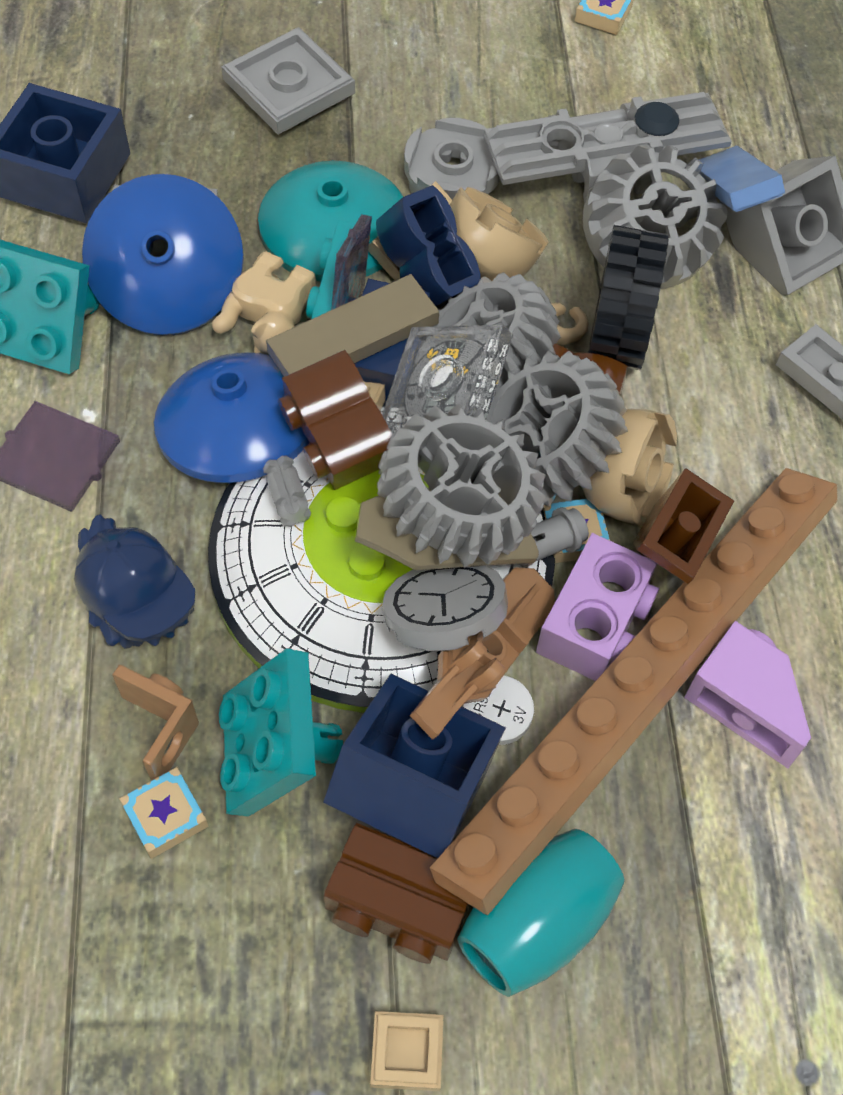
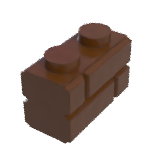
(393, 891)

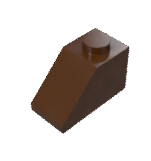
(683, 525)

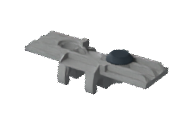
(590, 141)

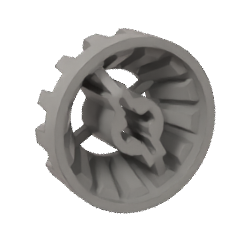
(658, 210)

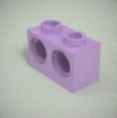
(589, 604)

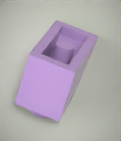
(753, 693)

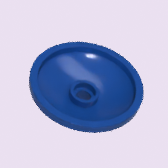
(183, 285)
(226, 419)

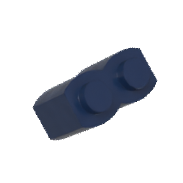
(424, 242)

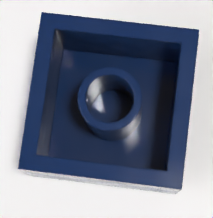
(60, 152)
(403, 778)

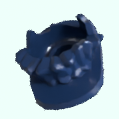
(130, 584)

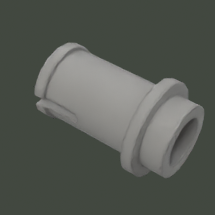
(562, 531)

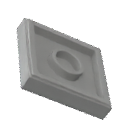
(288, 80)

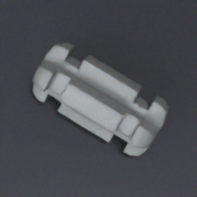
(287, 491)

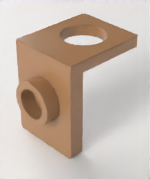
(167, 701)

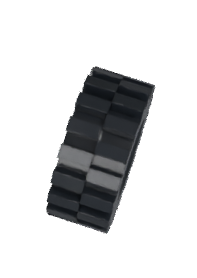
(629, 295)

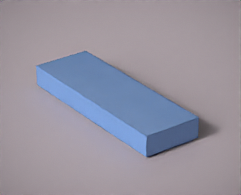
(741, 178)

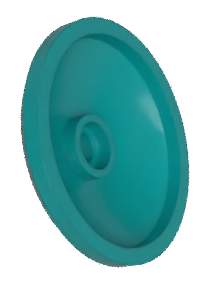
(309, 202)

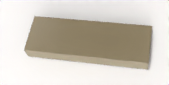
(358, 327)

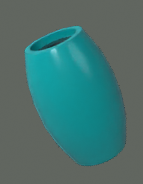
(544, 914)

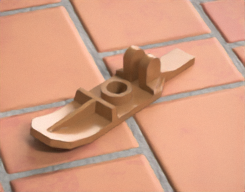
(471, 671)

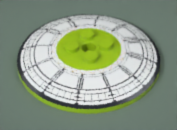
(316, 588)

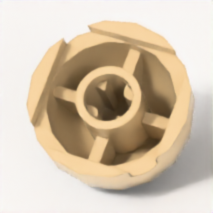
(495, 235)
(638, 473)

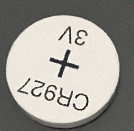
(508, 706)

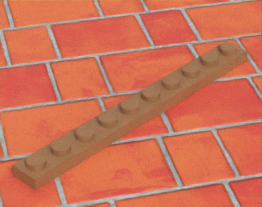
(629, 694)

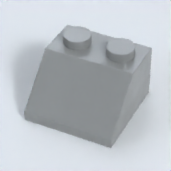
(798, 233)

